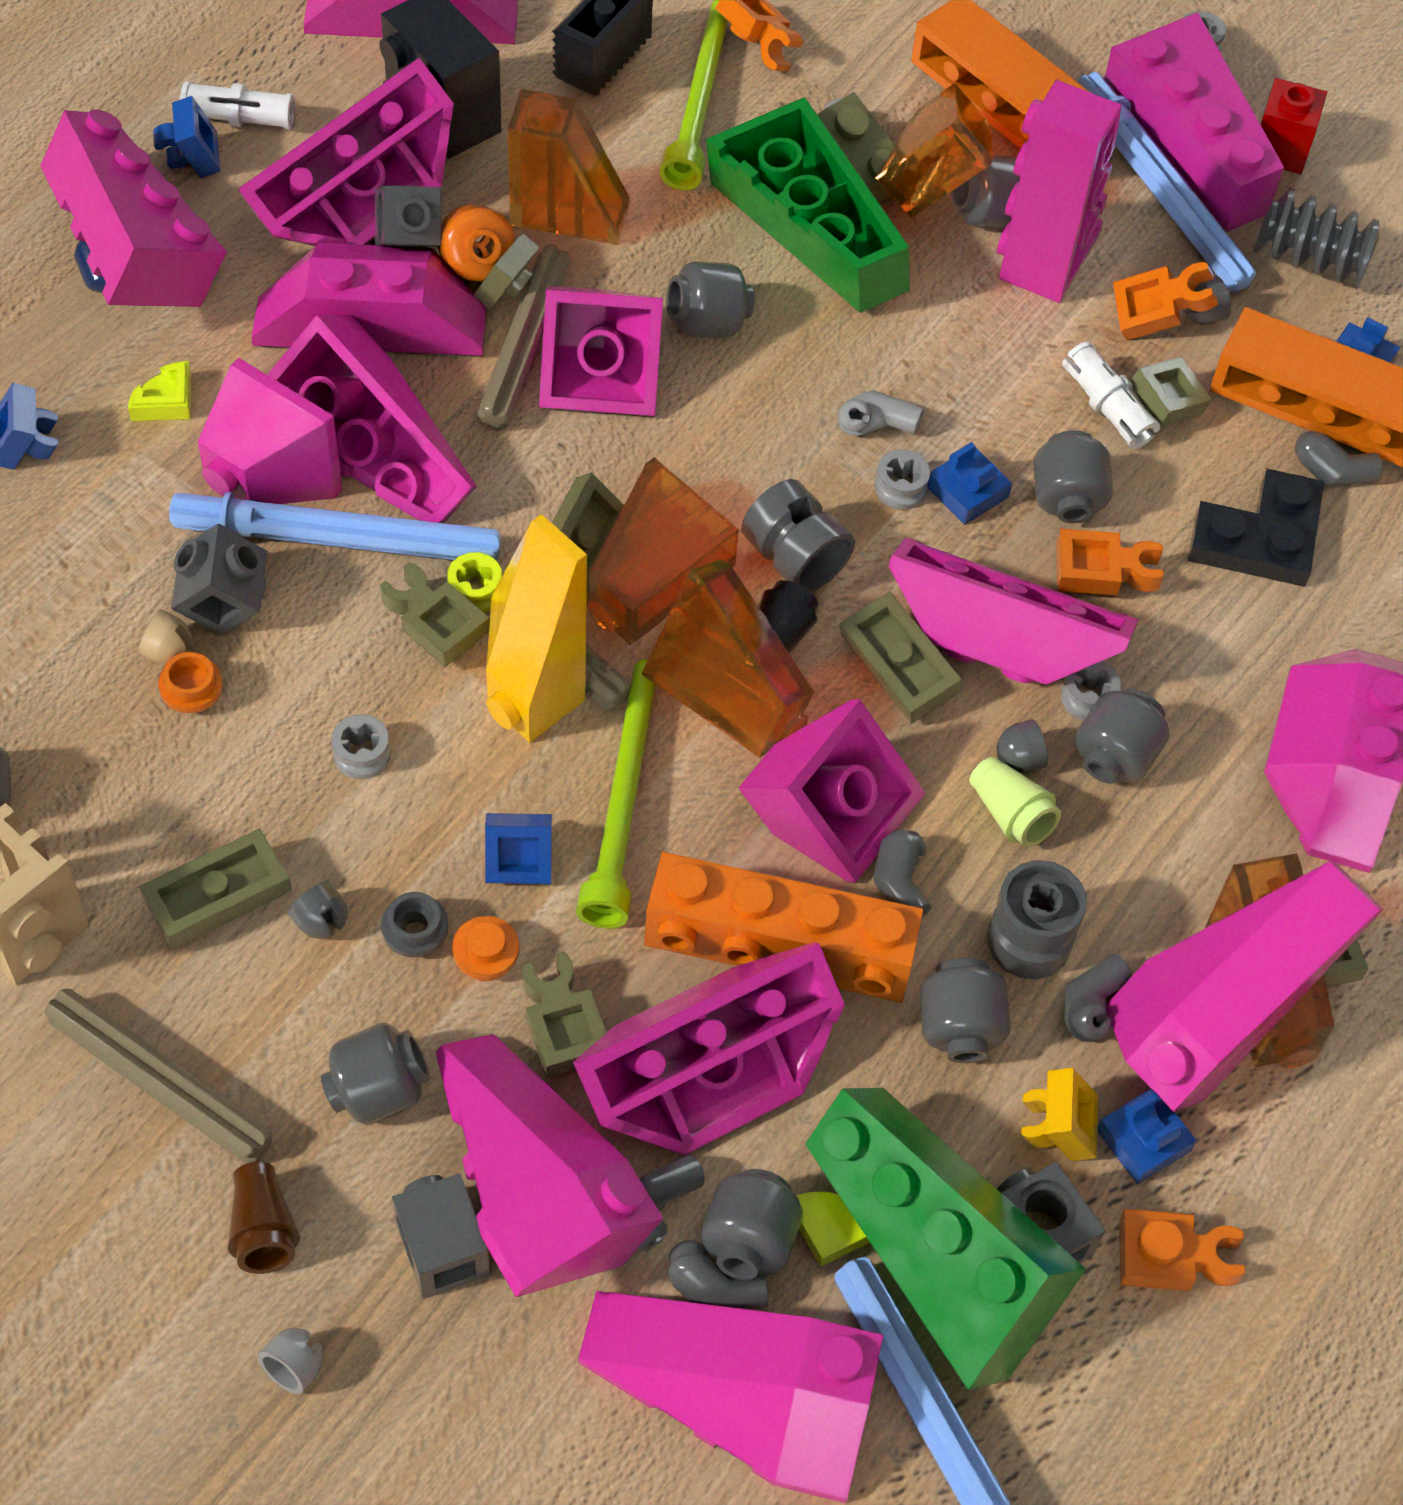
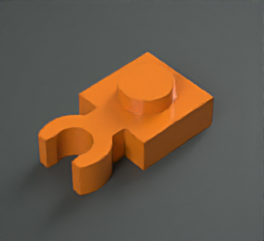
(1154, 298)
(1098, 564)
(1166, 1252)

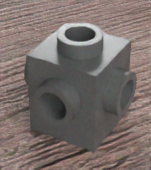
(219, 579)

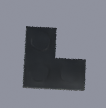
(1268, 543)

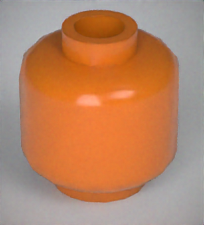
(458, 239)

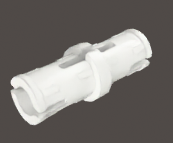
(242, 105)
(1111, 395)

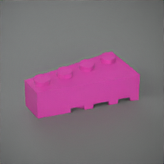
(1198, 118)
(1058, 189)
(129, 215)

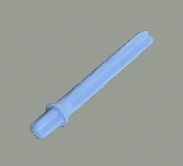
(1175, 193)
(331, 527)
(919, 1386)

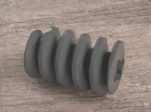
(1318, 237)

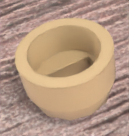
(165, 638)

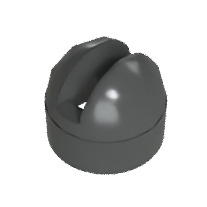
(1217, 313)
(1023, 747)
(317, 908)

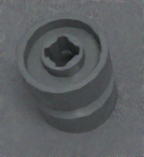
(796, 534)
(1036, 919)

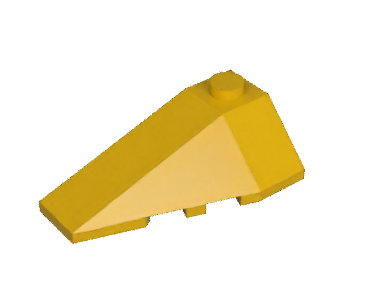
(538, 633)

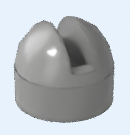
(290, 1360)

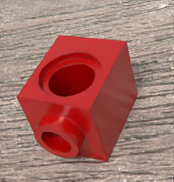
(1292, 121)

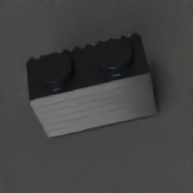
(599, 40)

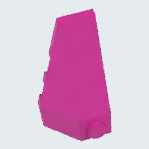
(378, 420)
(1220, 991)
(547, 1181)
(754, 1382)

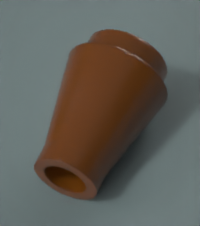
(261, 1224)

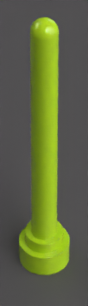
(683, 160)
(605, 898)

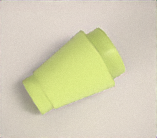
(1016, 803)

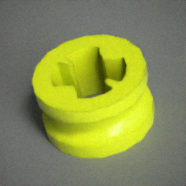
(471, 566)

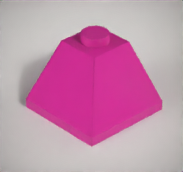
(600, 351)
(268, 442)
(834, 790)

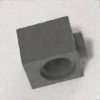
(408, 216)
(1054, 1194)
(440, 1234)

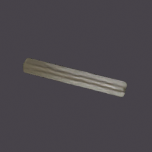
(522, 340)
(159, 1076)

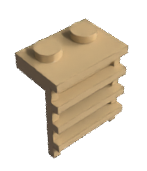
(36, 901)

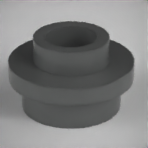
(409, 909)

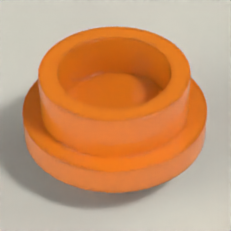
(190, 682)
(485, 948)

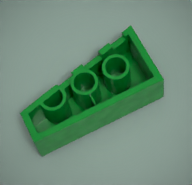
(812, 202)
(948, 1237)

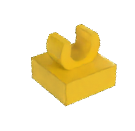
(1070, 1115)

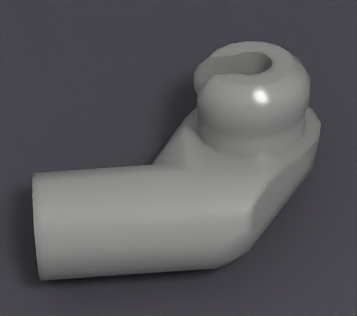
(877, 410)

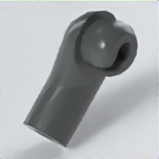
(1332, 464)
(895, 868)
(1087, 998)
(667, 1185)
(705, 1283)

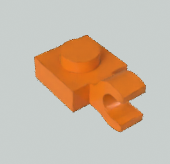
(763, 22)

